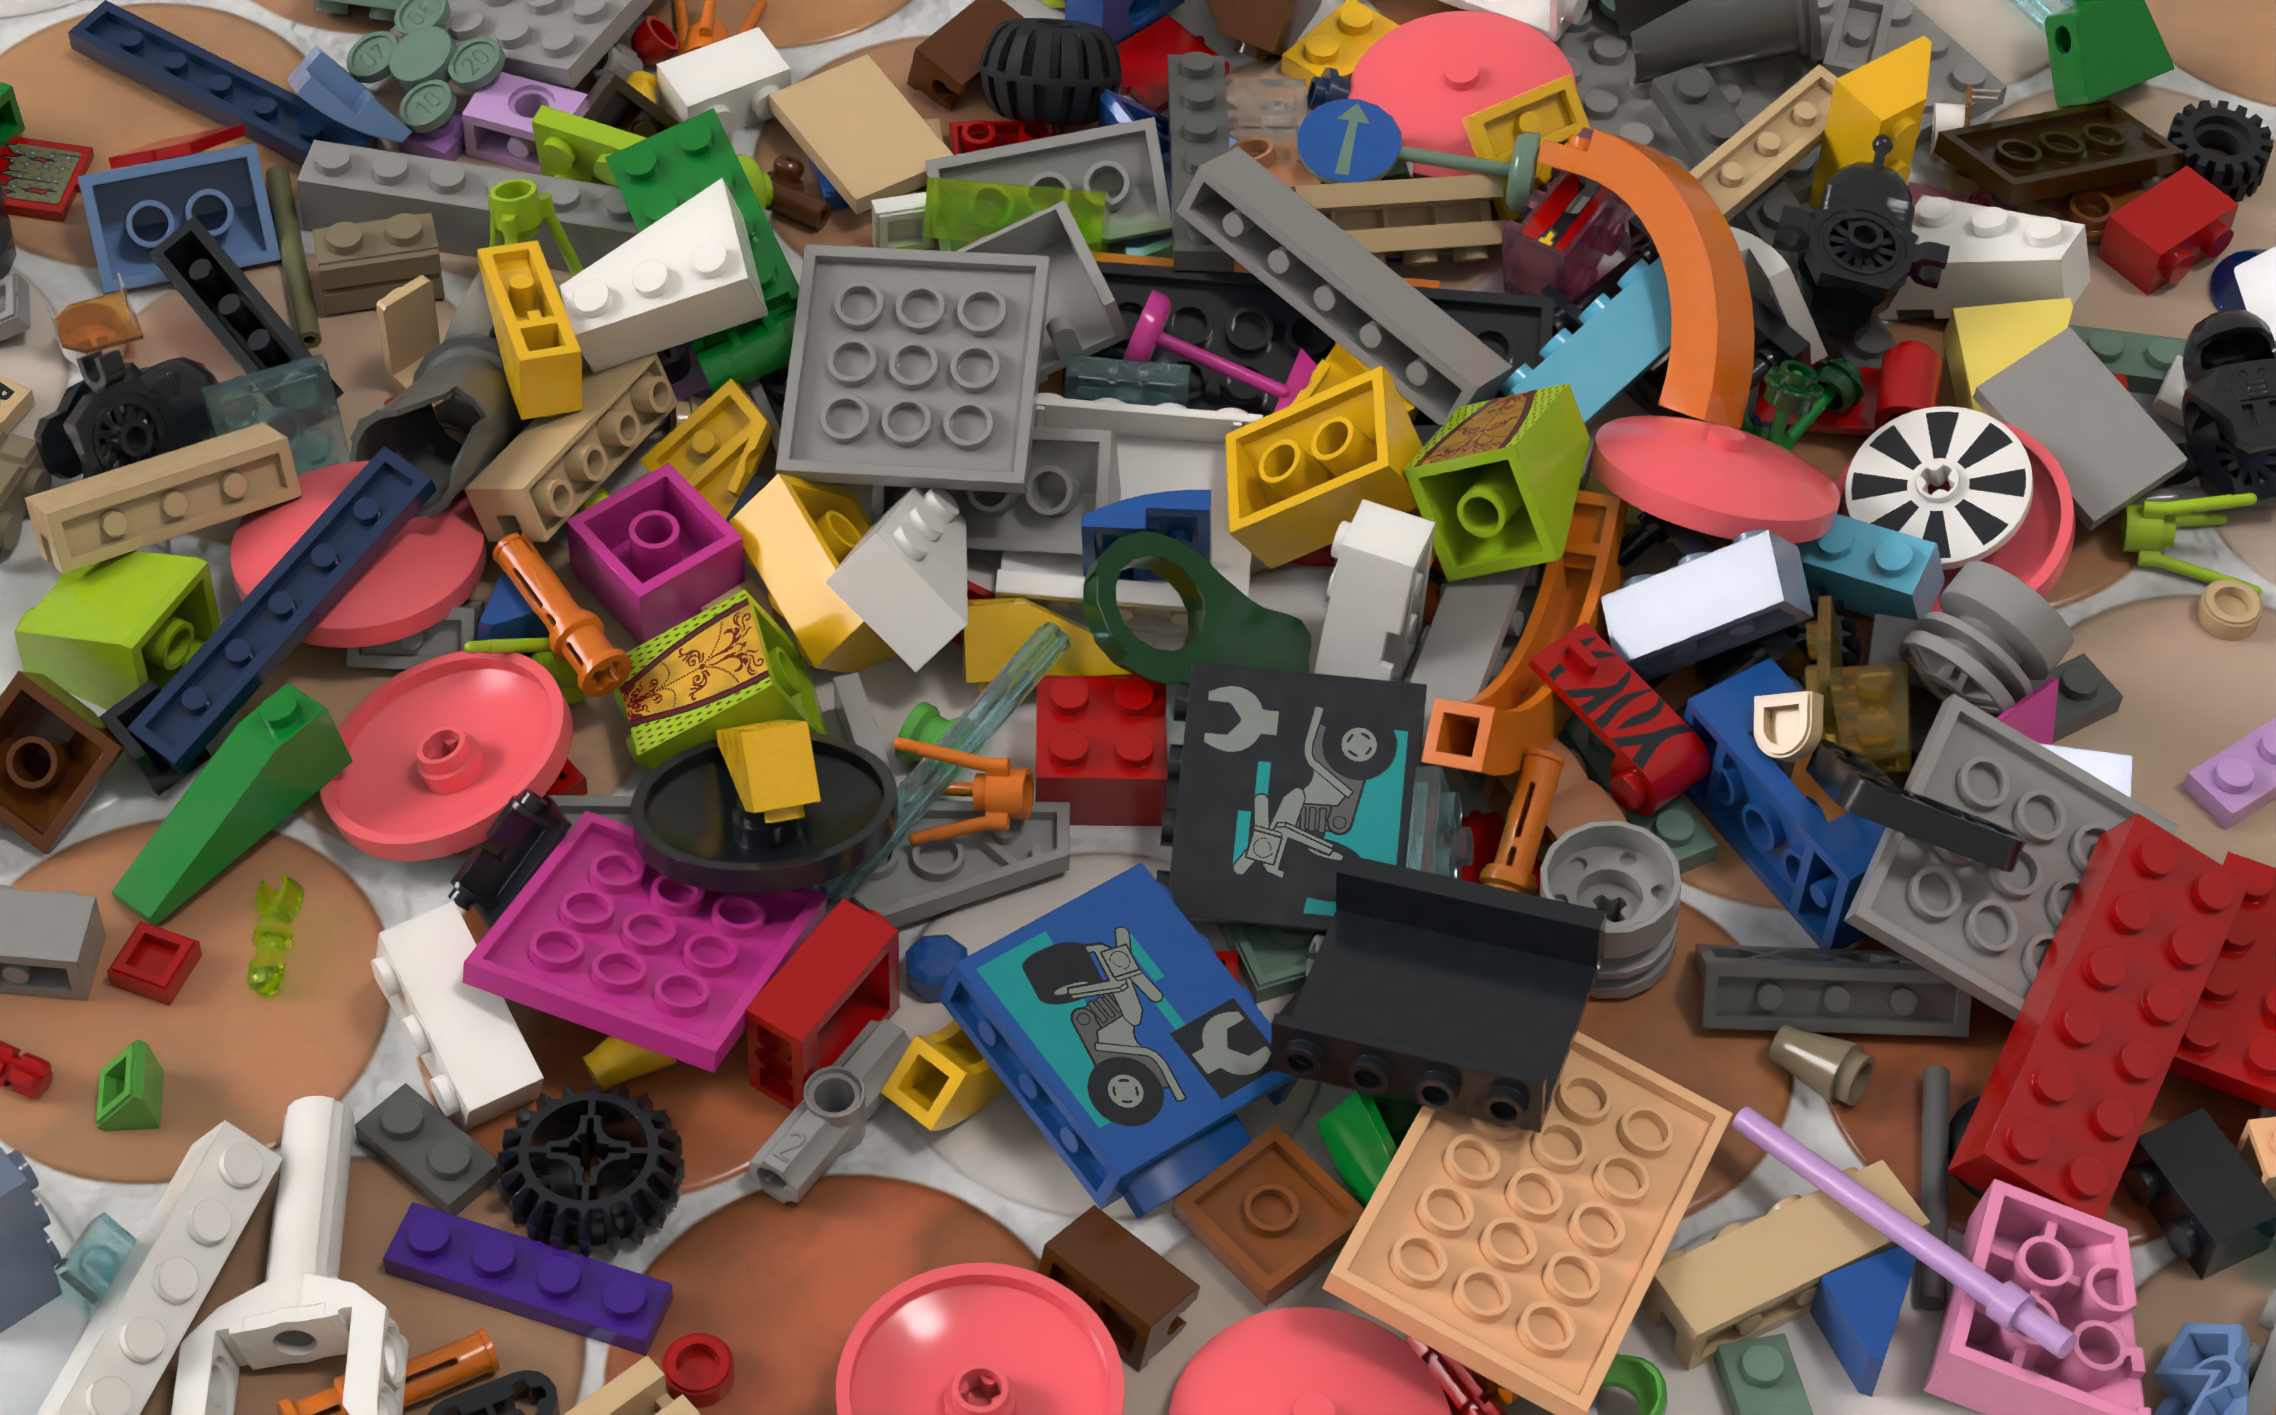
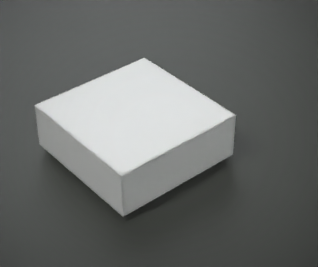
(900, 222)

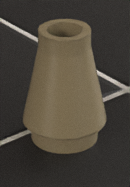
(1826, 1064)

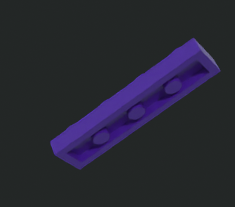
(528, 1278)

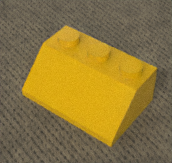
(1871, 102)
(1314, 465)
(796, 540)

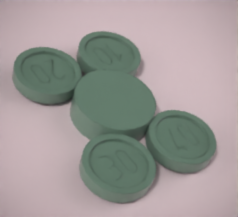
(425, 62)

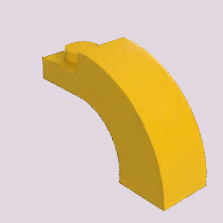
(942, 1079)

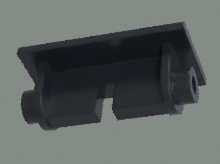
(528, 833)

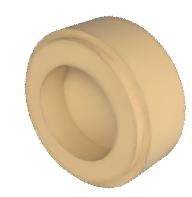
(2229, 609)

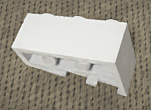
(1994, 258)
(667, 284)
(910, 575)
(1376, 594)
(457, 1029)

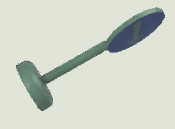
(1362, 144)

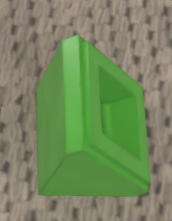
(130, 1090)

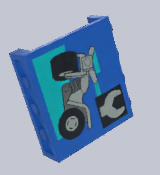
(1116, 1029)

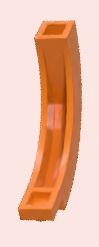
(1702, 265)
(1518, 706)

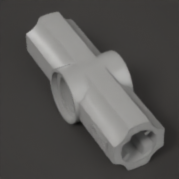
(814, 1137)

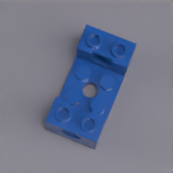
(1768, 820)

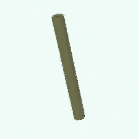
(293, 256)

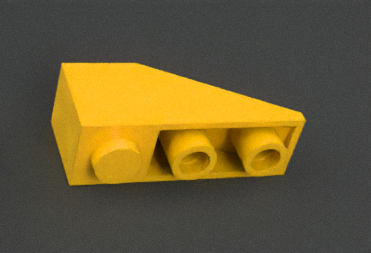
(1002, 627)

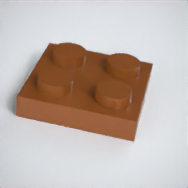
(1269, 1214)

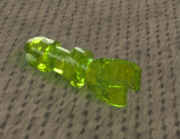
(273, 934)

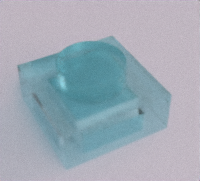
(96, 1258)

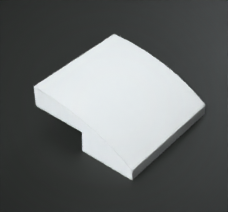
(1777, 289)

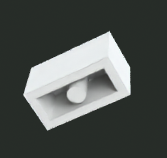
(725, 76)

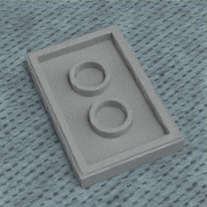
(2086, 422)

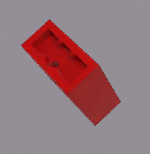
(822, 1000)

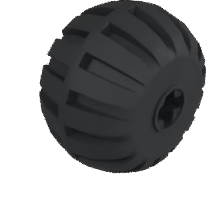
(1049, 70)

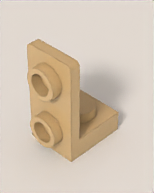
(408, 332)

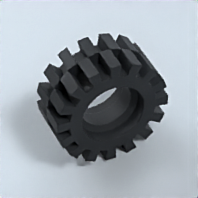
(2228, 132)

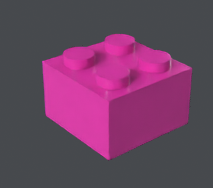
(655, 553)

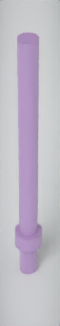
(2004, 1303)

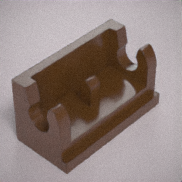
(956, 51)
(1122, 1282)

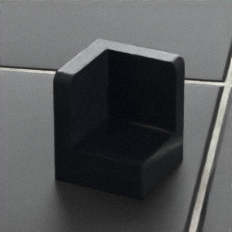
(154, 770)

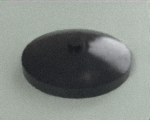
(699, 834)

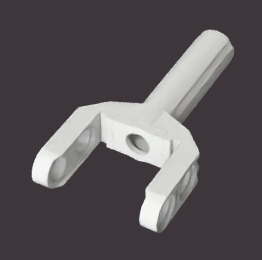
(302, 1304)

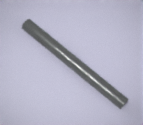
(1934, 1177)

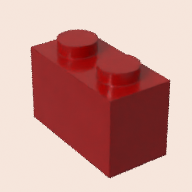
(2168, 230)

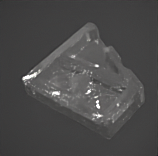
(1266, 108)

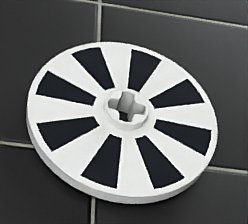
(1934, 445)

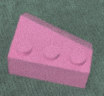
(2079, 1278)

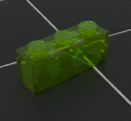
(979, 209)

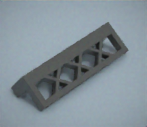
(1826, 992)

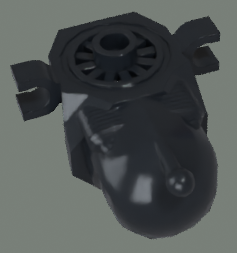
(1858, 245)
(2230, 407)
(103, 415)

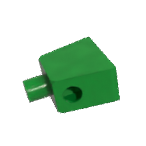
(2103, 49)

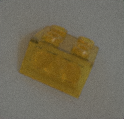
(1863, 704)

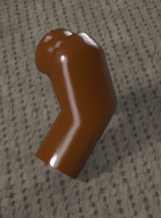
(790, 196)

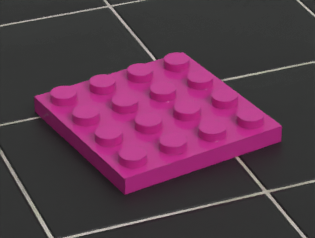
(636, 951)

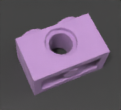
(501, 115)

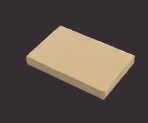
(859, 132)

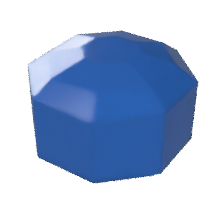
(930, 964)

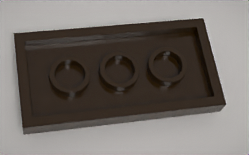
(2058, 153)

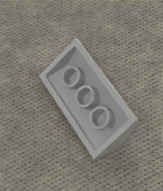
(1103, 159)
(1067, 478)

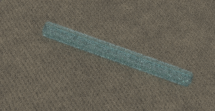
(967, 735)

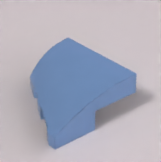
(343, 98)
(2205, 1371)

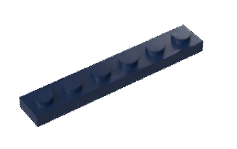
(207, 83)
(281, 610)

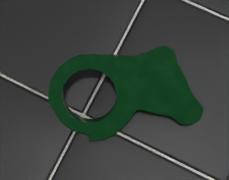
(1221, 619)

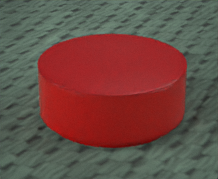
(699, 1369)

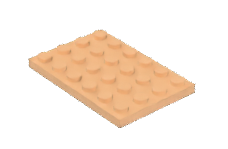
(1529, 1242)

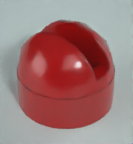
(654, 41)

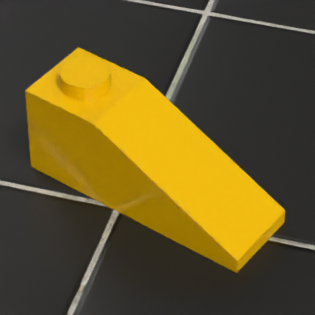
(532, 330)
(771, 767)

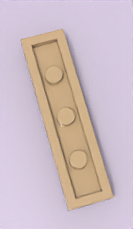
(1768, 144)

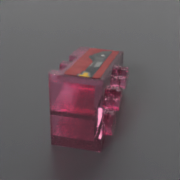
(1563, 235)

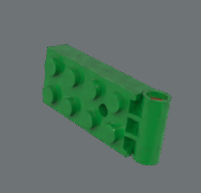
(668, 172)

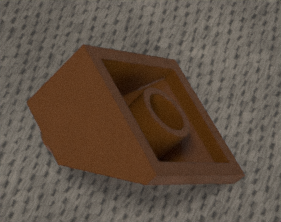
(1263, 24)
(49, 758)

